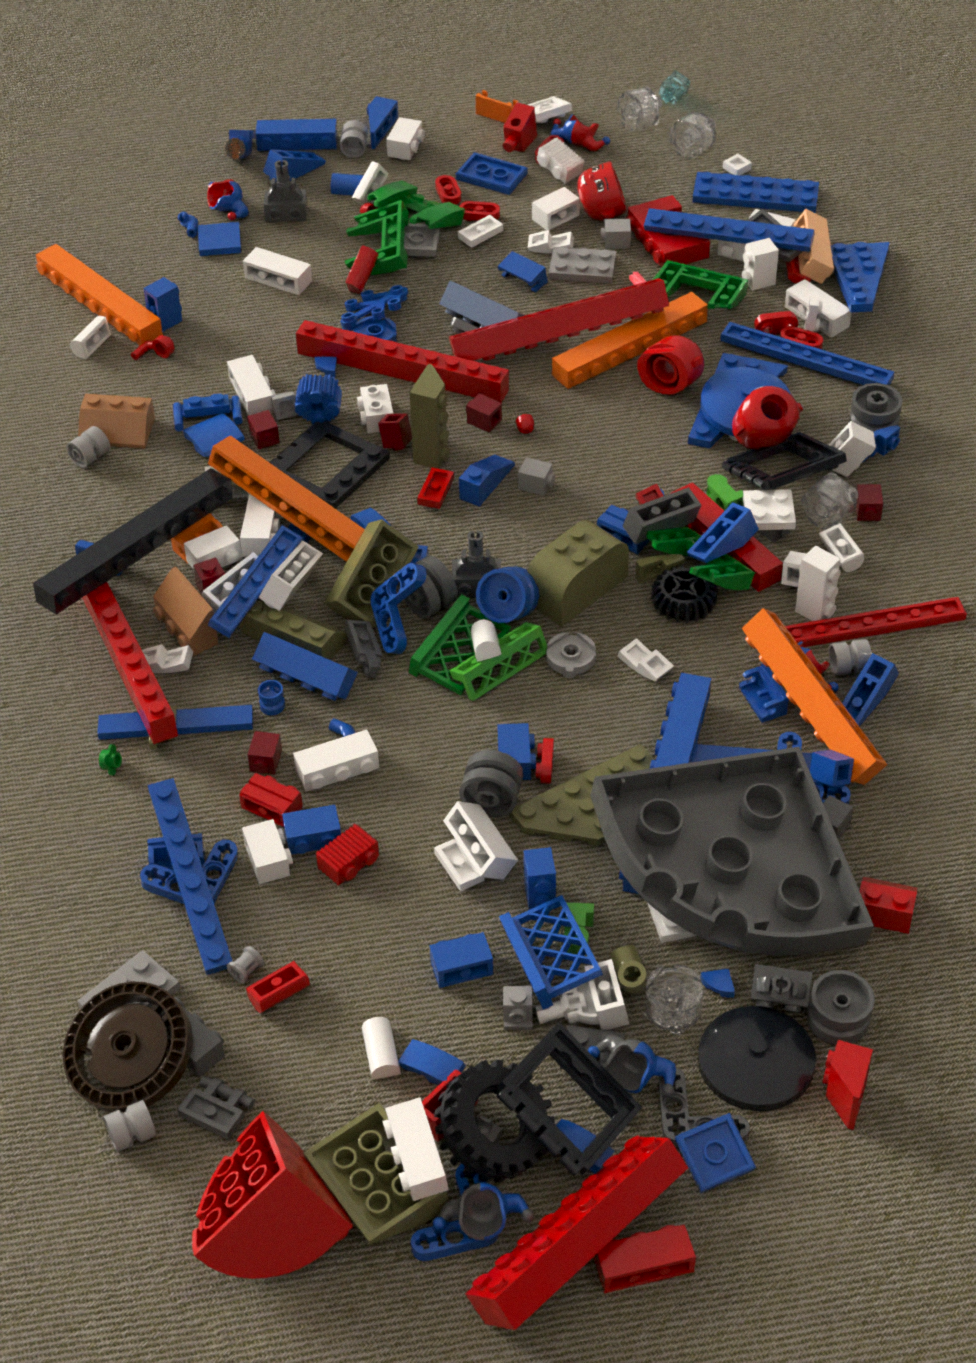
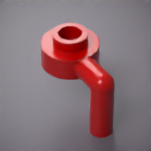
(161, 345)

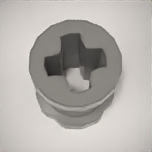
(245, 964)

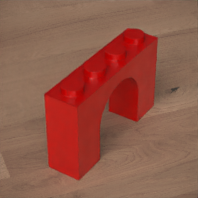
(666, 247)

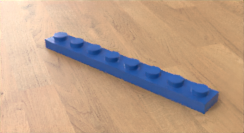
(728, 229)
(805, 355)
(190, 876)

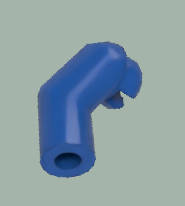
(189, 222)
(341, 728)

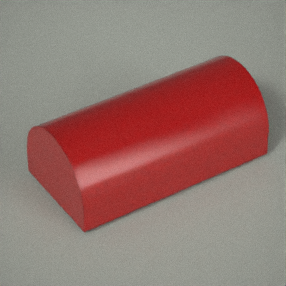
(361, 269)
(277, 987)

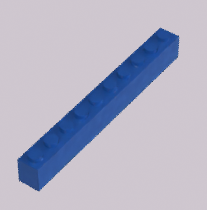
(681, 729)

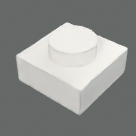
(737, 165)

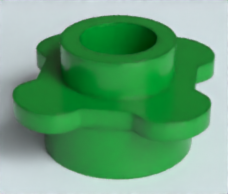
(110, 759)

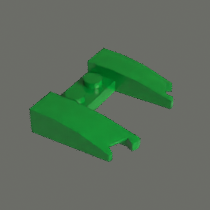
(430, 212)
(391, 222)
(728, 289)
(722, 571)

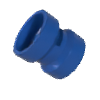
(271, 697)

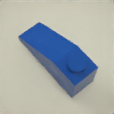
(382, 116)
(298, 162)
(482, 478)
(726, 534)
(870, 687)

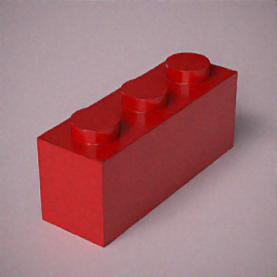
(645, 1258)

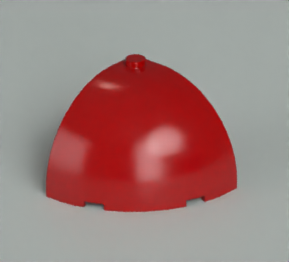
(266, 1208)

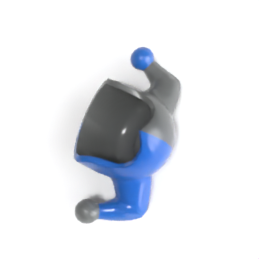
(634, 1064)
(483, 1211)

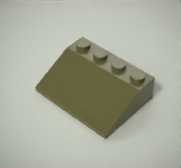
(366, 1181)

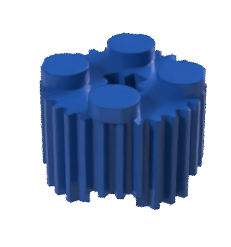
(318, 398)

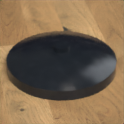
(756, 1058)

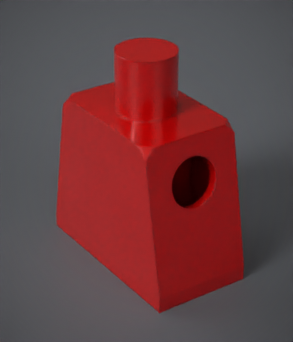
(520, 128)

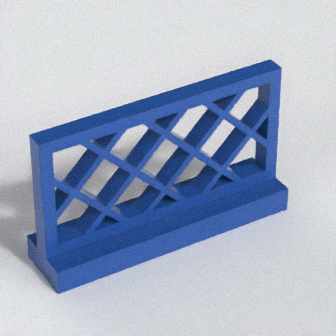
(532, 964)

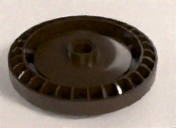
(107, 1026)

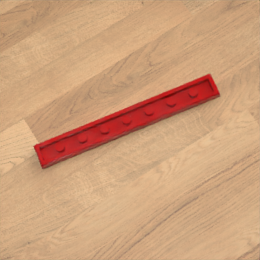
(878, 622)

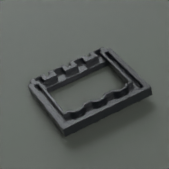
(818, 454)
(350, 477)
(590, 1077)

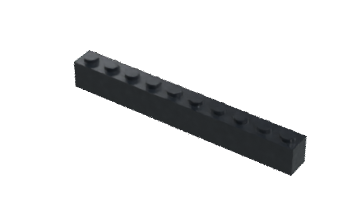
(132, 541)

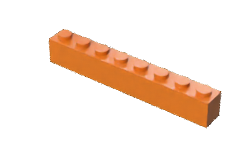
(98, 294)
(628, 340)
(286, 496)
(812, 694)

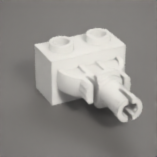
(591, 1003)

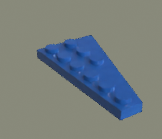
(859, 272)
(702, 432)

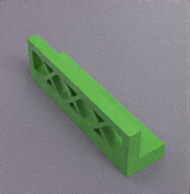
(510, 643)

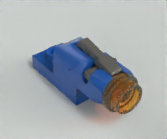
(239, 144)

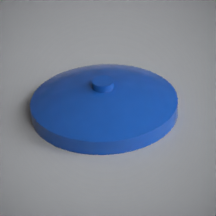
(727, 391)

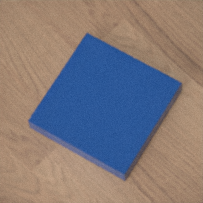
(219, 239)
(715, 1153)

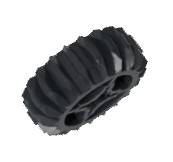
(684, 598)

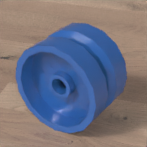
(507, 594)

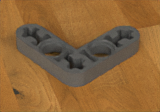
(682, 1117)

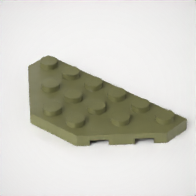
(567, 809)

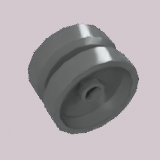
(876, 406)
(436, 592)
(492, 782)
(840, 1007)

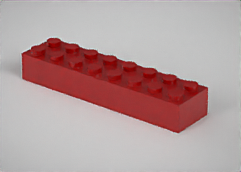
(575, 1231)

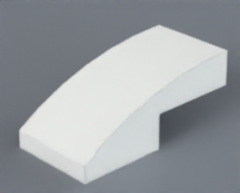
(544, 242)
(168, 661)
(643, 661)

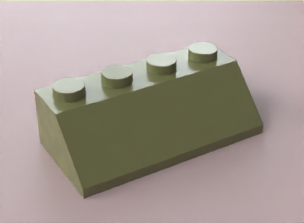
(429, 419)
(373, 561)
(293, 628)

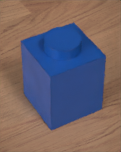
(831, 767)

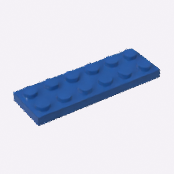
(755, 192)

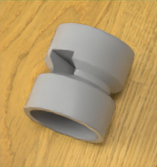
(353, 139)
(87, 447)
(848, 657)
(129, 1126)

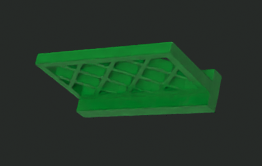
(440, 638)

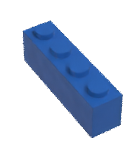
(296, 134)
(305, 666)

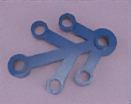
(373, 303)

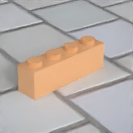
(818, 262)

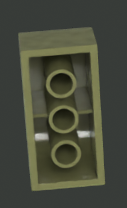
(577, 570)

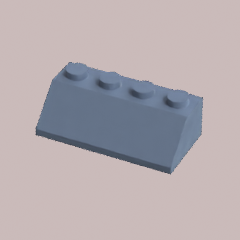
(475, 306)

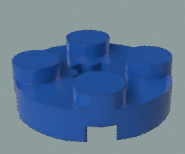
(382, 329)

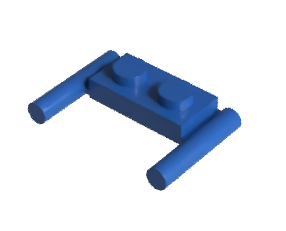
(204, 406)

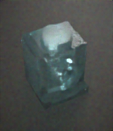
(671, 90)

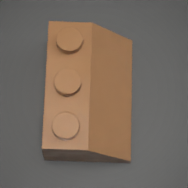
(121, 418)
(185, 612)

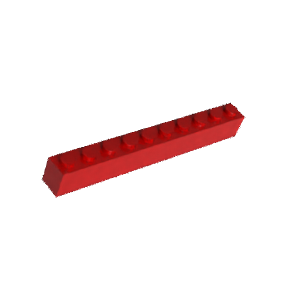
(561, 321)
(401, 360)
(131, 664)

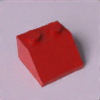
(889, 903)
(846, 1079)

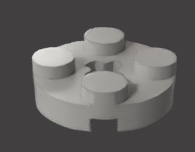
(571, 664)

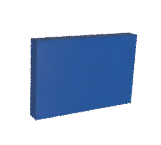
(491, 173)

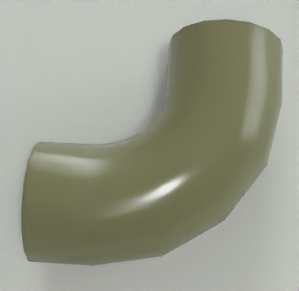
(629, 969)

